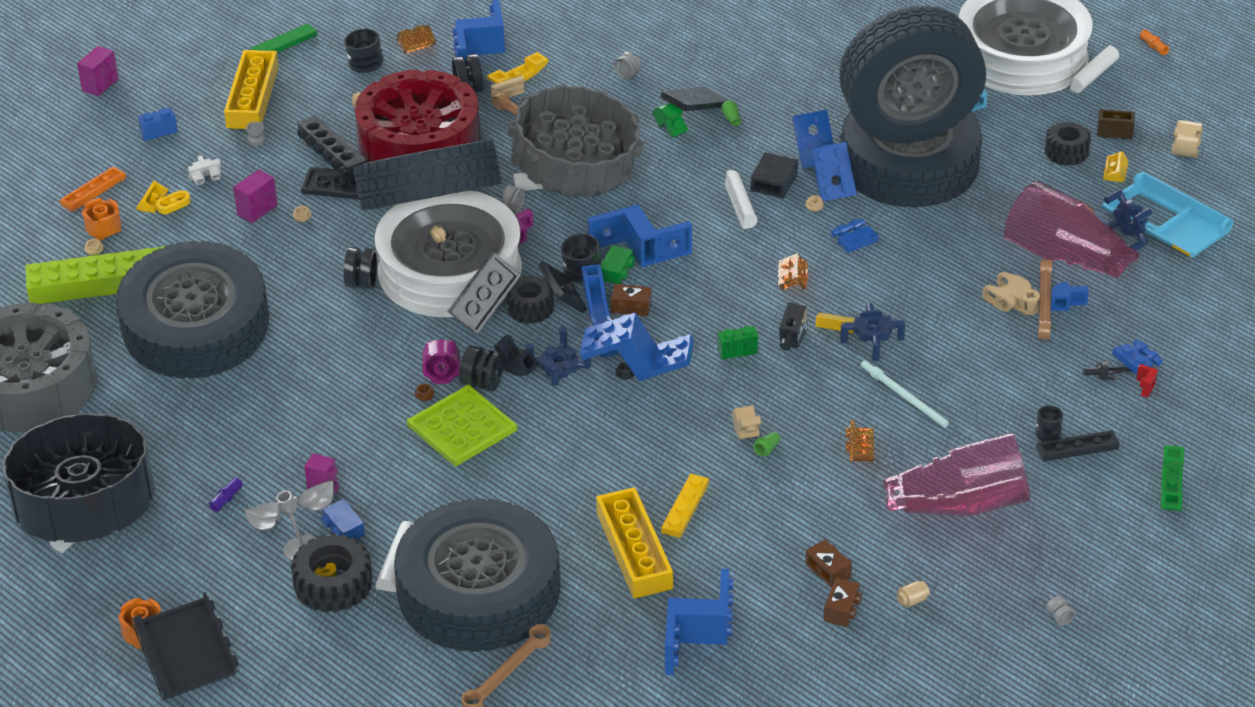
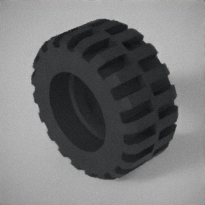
(337, 591)

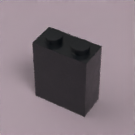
(774, 175)

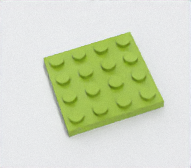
(461, 425)

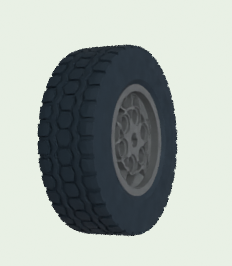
(912, 74)
(917, 171)
(427, 174)
(192, 309)
(477, 574)

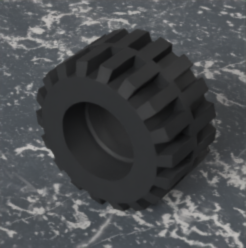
(1067, 143)
(530, 300)

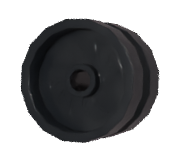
(468, 72)
(360, 268)

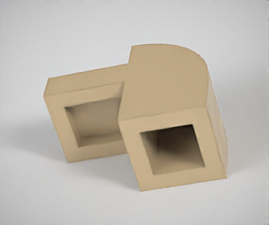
(746, 422)

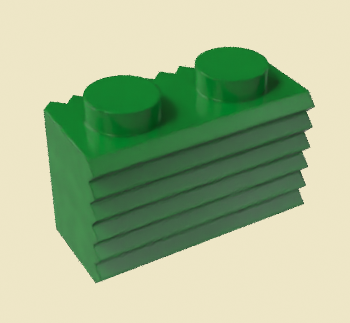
(617, 264)
(737, 342)

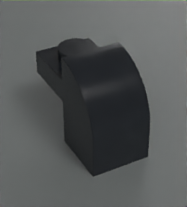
(515, 361)

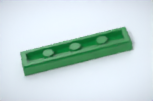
(287, 39)

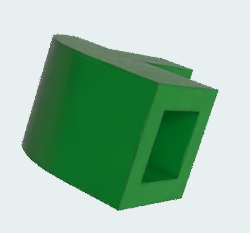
(670, 117)

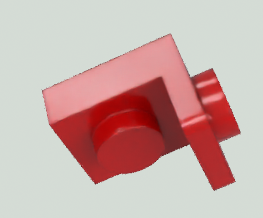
(1147, 378)

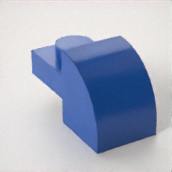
(1064, 296)

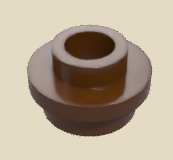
(424, 392)

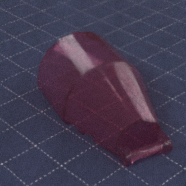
(1066, 230)
(965, 482)

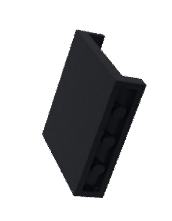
(185, 647)

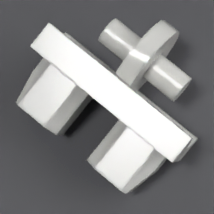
(204, 168)

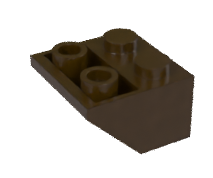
(1115, 123)

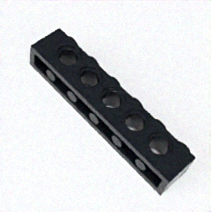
(330, 146)

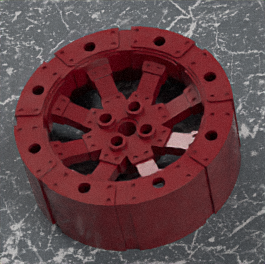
(416, 124)

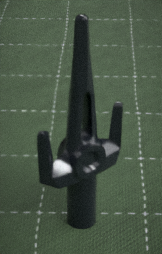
(1103, 370)

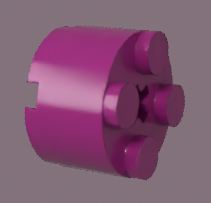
(441, 361)

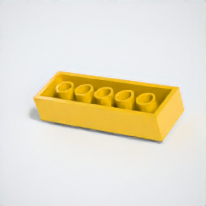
(251, 88)
(634, 543)

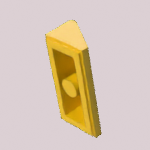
(1116, 167)
(149, 200)
(832, 321)

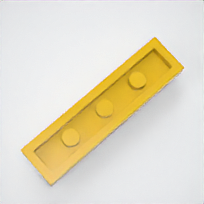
(685, 505)

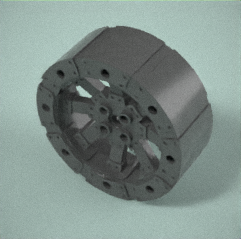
(29, 385)

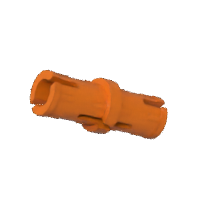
(1154, 42)

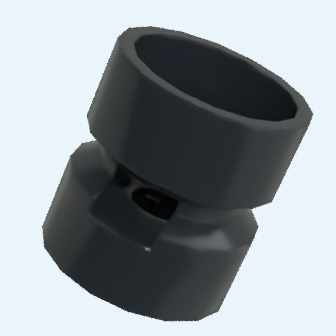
(1049, 423)

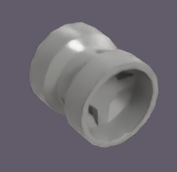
(255, 133)
(1058, 608)

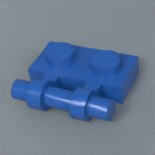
(858, 238)
(1133, 357)

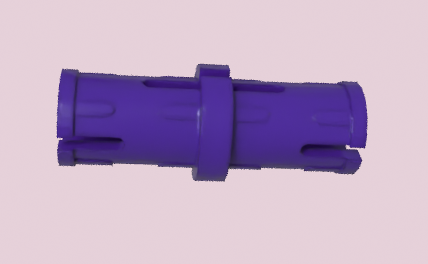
(225, 494)

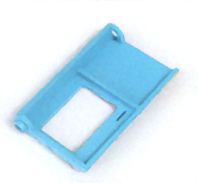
(1194, 225)

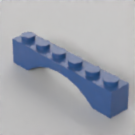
(596, 298)

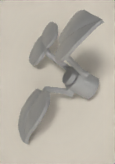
(266, 515)

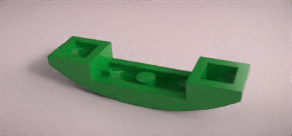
(1172, 478)

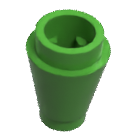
(731, 112)
(764, 445)

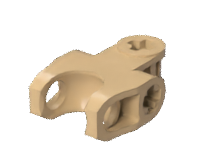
(1016, 294)

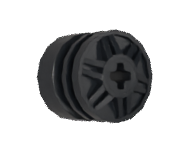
(363, 50)
(577, 252)
(481, 368)

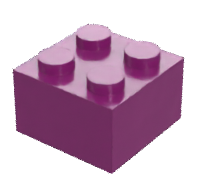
(97, 70)
(255, 196)

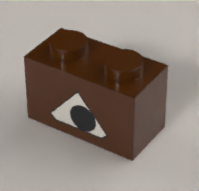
(631, 299)
(828, 562)
(842, 602)

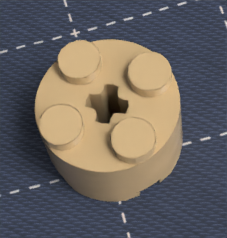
(1187, 138)

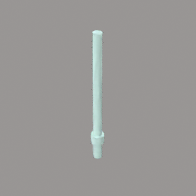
(878, 374)

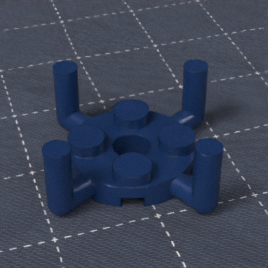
(1122, 214)
(873, 333)
(560, 354)

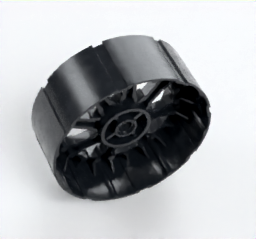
(73, 463)

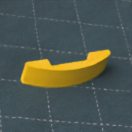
(531, 67)

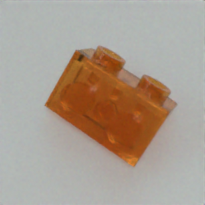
(416, 38)
(792, 271)
(860, 444)

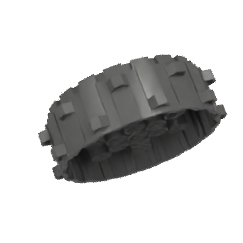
(575, 140)

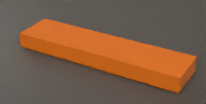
(92, 189)

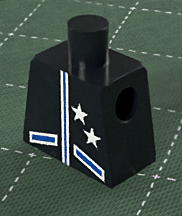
(789, 333)

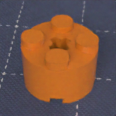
(101, 218)
(132, 609)

